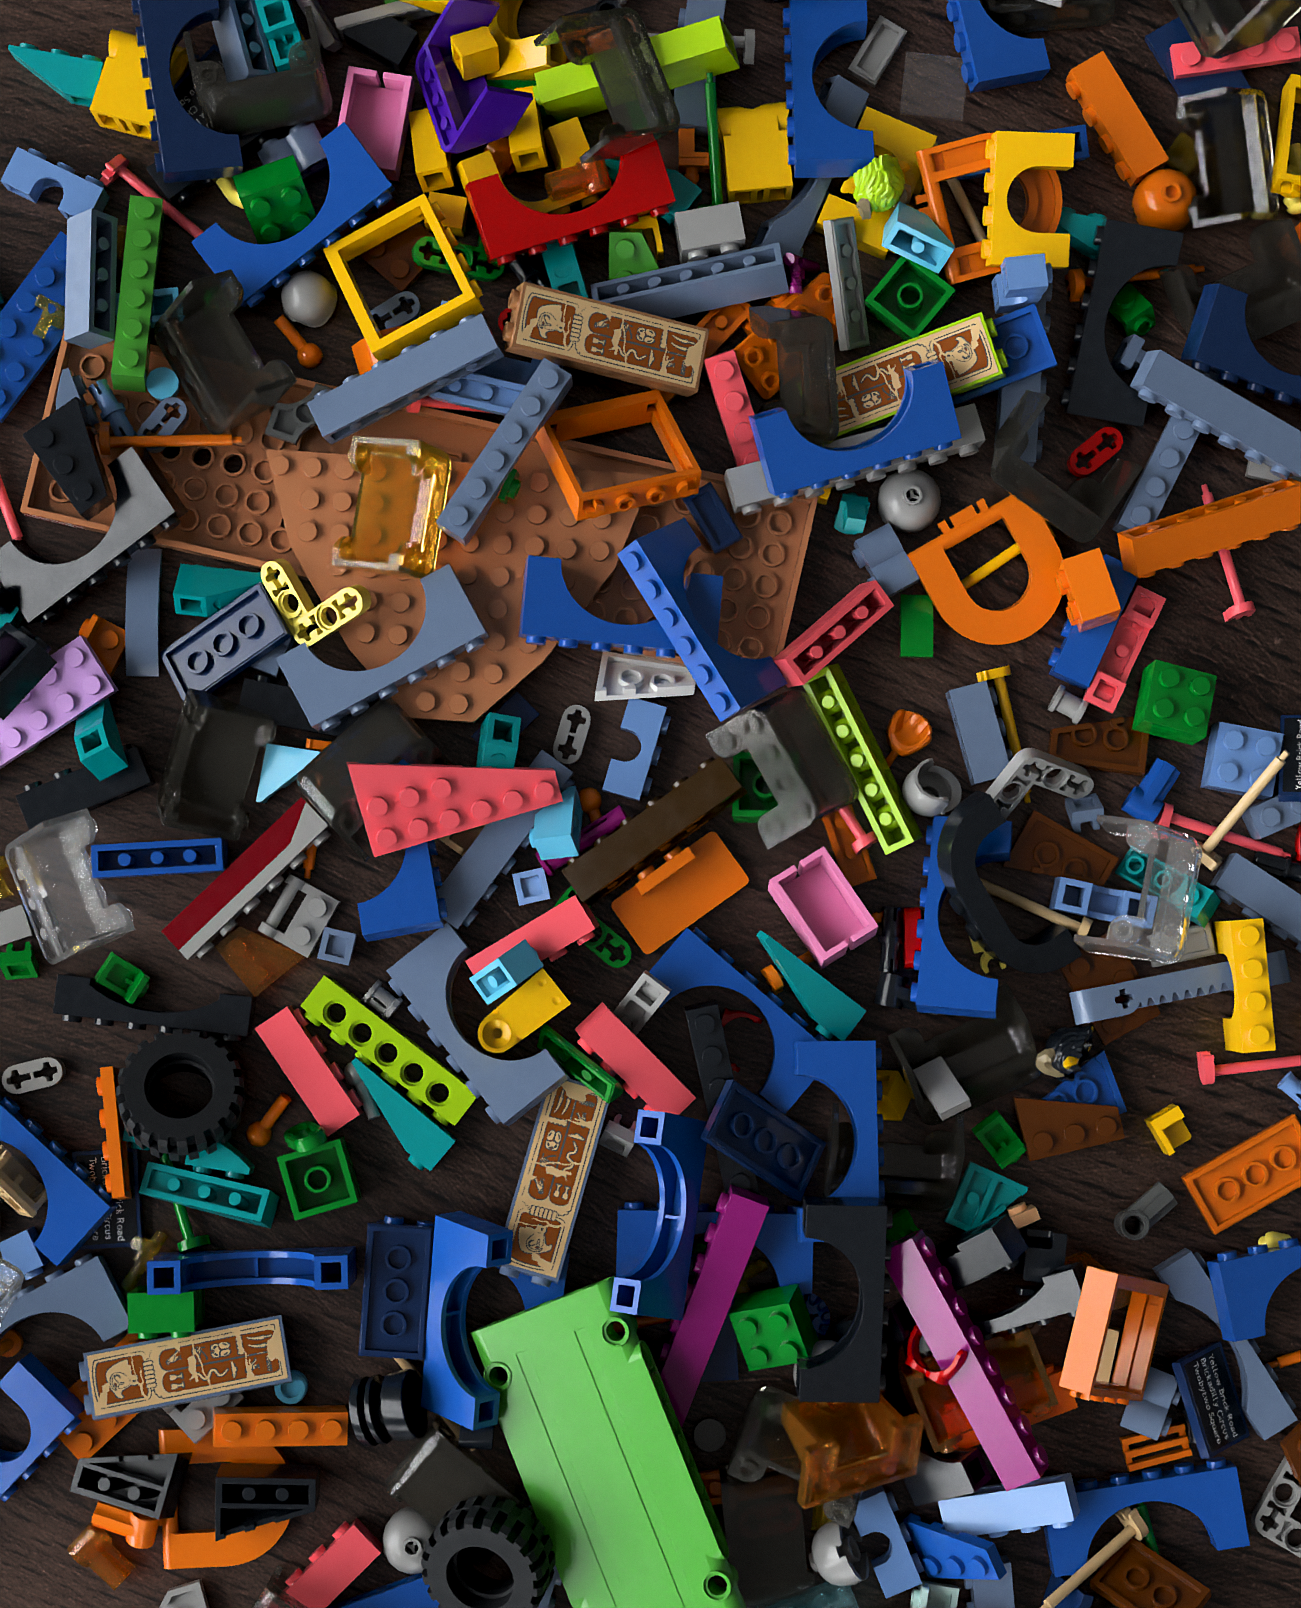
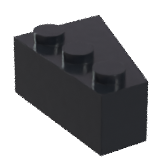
(72, 458)
(981, 1251)
(134, 1482)
(262, 1494)

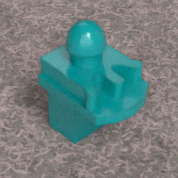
(851, 514)

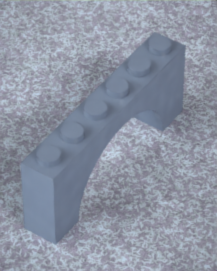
(447, 630)
(427, 982)
(83, 1292)

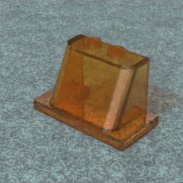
(850, 1447)

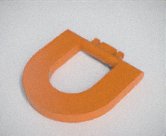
(965, 157)
(950, 596)
(198, 1547)

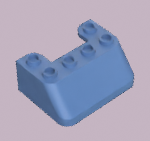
(491, 387)

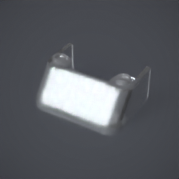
(1166, 895)

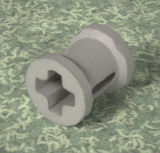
(1068, 704)
(381, 1001)

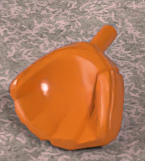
(907, 734)

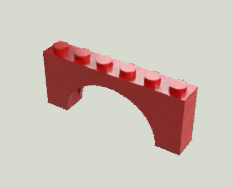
(513, 229)

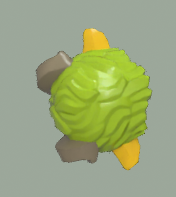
(879, 185)

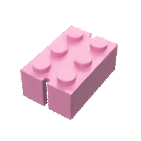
(379, 115)
(822, 907)

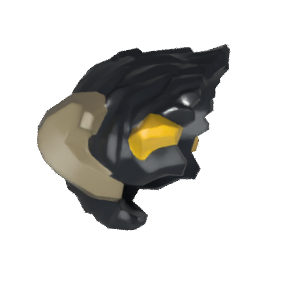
(1065, 1052)

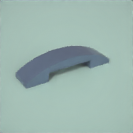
(142, 613)

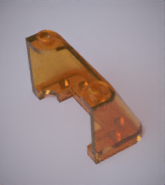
(1019, 1368)

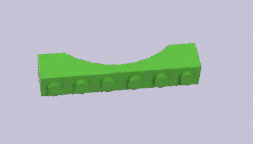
(136, 295)

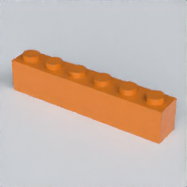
(1211, 528)

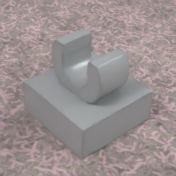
(618, 1137)

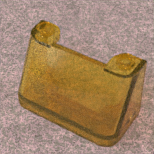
(395, 508)

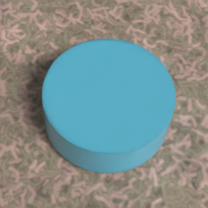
(162, 383)
(293, 1392)

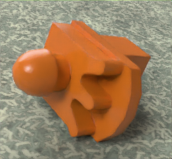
(688, 160)

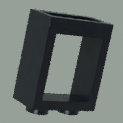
(25, 670)

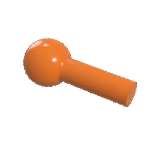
(308, 354)
(590, 803)
(260, 1132)

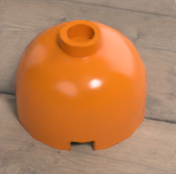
(1164, 199)

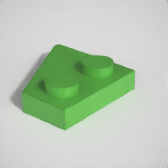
(629, 253)

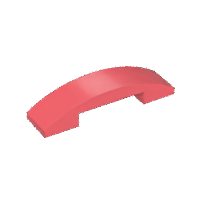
(1124, 648)

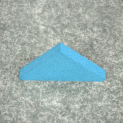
(281, 768)

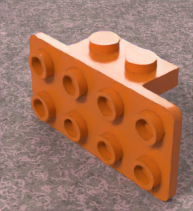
(759, 356)
(679, 891)

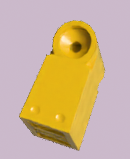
(120, 92)
(755, 153)
(521, 1013)

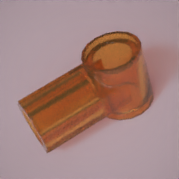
(577, 179)
(94, 1550)

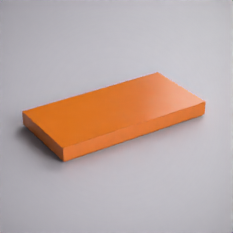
(1248, 1175)

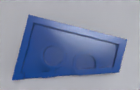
(1092, 1085)
(953, 1555)

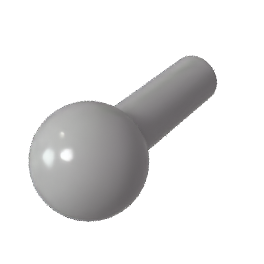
(354, 1079)

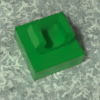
(19, 963)

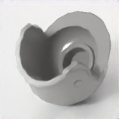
(308, 298)
(931, 790)

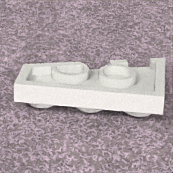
(641, 677)

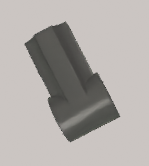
(1148, 1211)

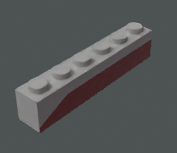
(246, 879)

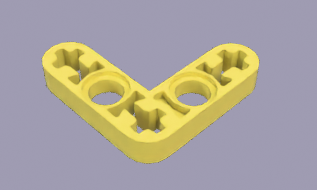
(307, 613)

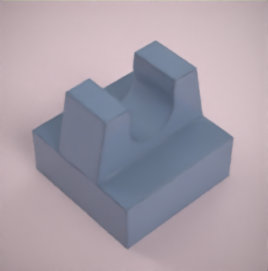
(1129, 354)
(1084, 810)
(337, 946)

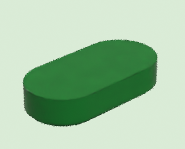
(305, 1136)

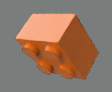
(1088, 590)

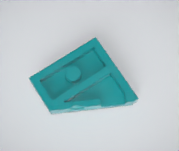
(982, 1197)

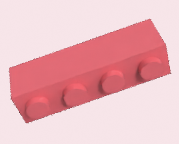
(832, 633)
(546, 934)
(633, 1061)
(309, 1069)
(334, 1566)

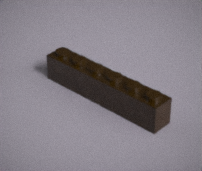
(654, 830)

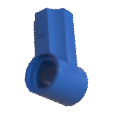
(1146, 799)

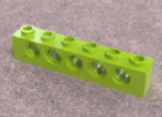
(855, 741)
(317, 1009)

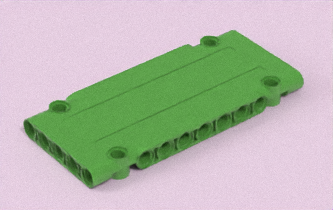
(605, 1457)

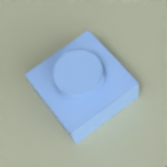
(531, 886)

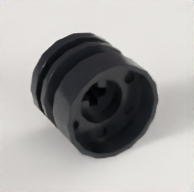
(387, 1408)

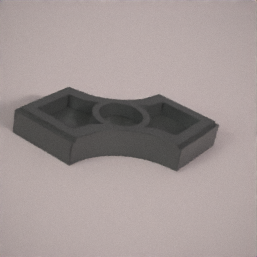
(292, 420)

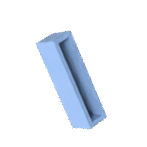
(1024, 1508)

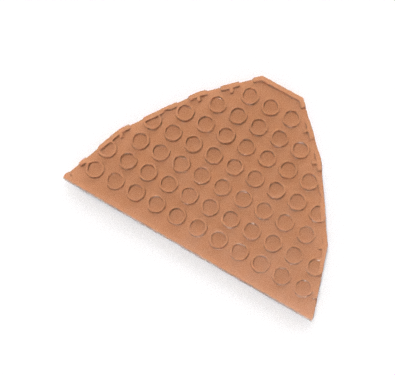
(319, 507)

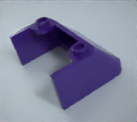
(470, 110)

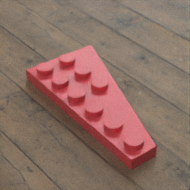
(433, 801)

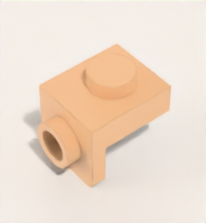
(1023, 1215)

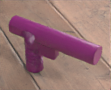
(797, 268)

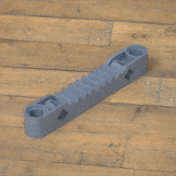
(1100, 1003)

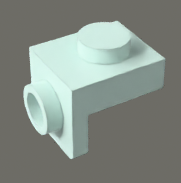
(934, 1595)

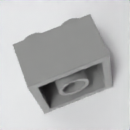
(709, 232)

